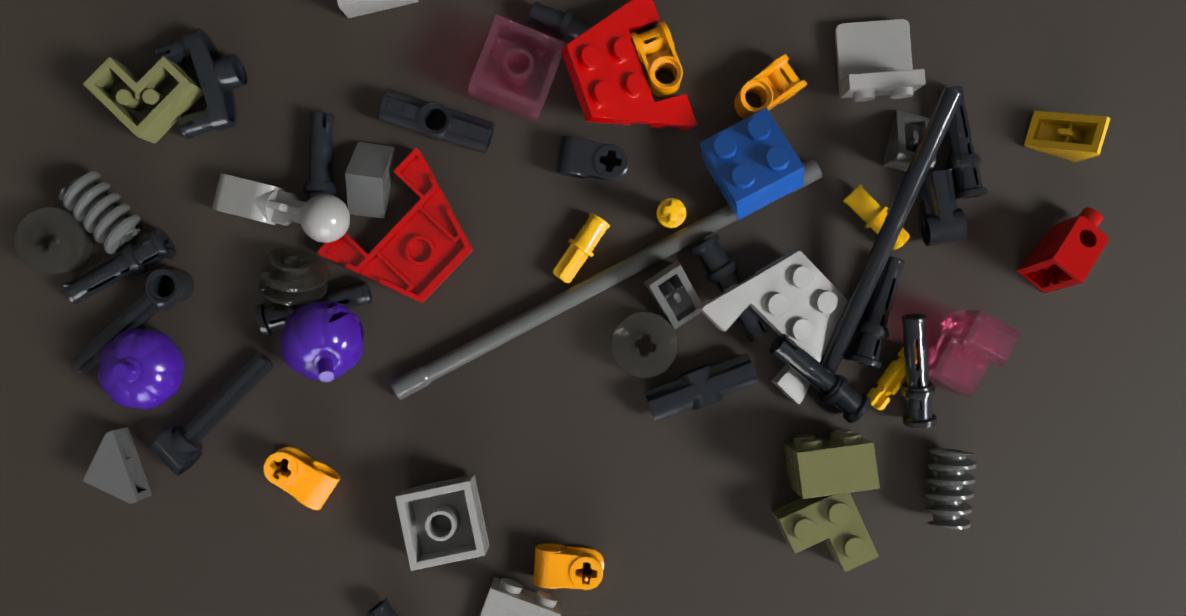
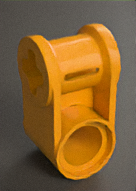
(656, 54)
(772, 85)
(305, 480)
(563, 567)

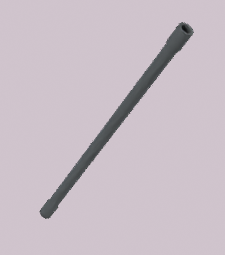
(423, 375)

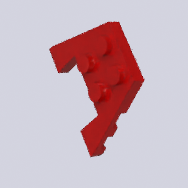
(611, 77)
(419, 248)

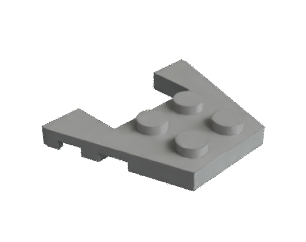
(792, 301)

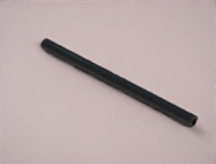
(891, 228)

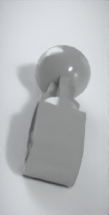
(321, 217)

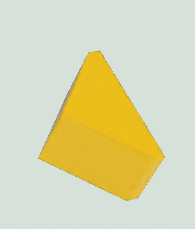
(1067, 134)

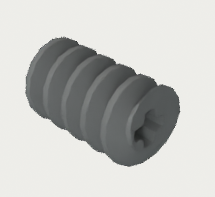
(100, 213)
(950, 489)

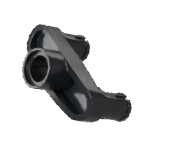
(217, 79)

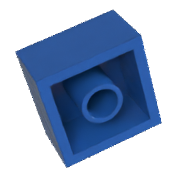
(752, 163)

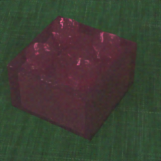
(516, 68)

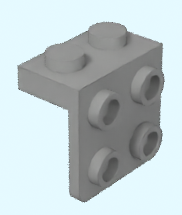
(876, 60)
(511, 599)

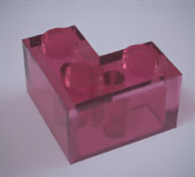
(967, 347)

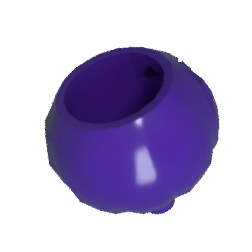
(322, 340)
(141, 368)

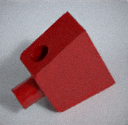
(1066, 252)

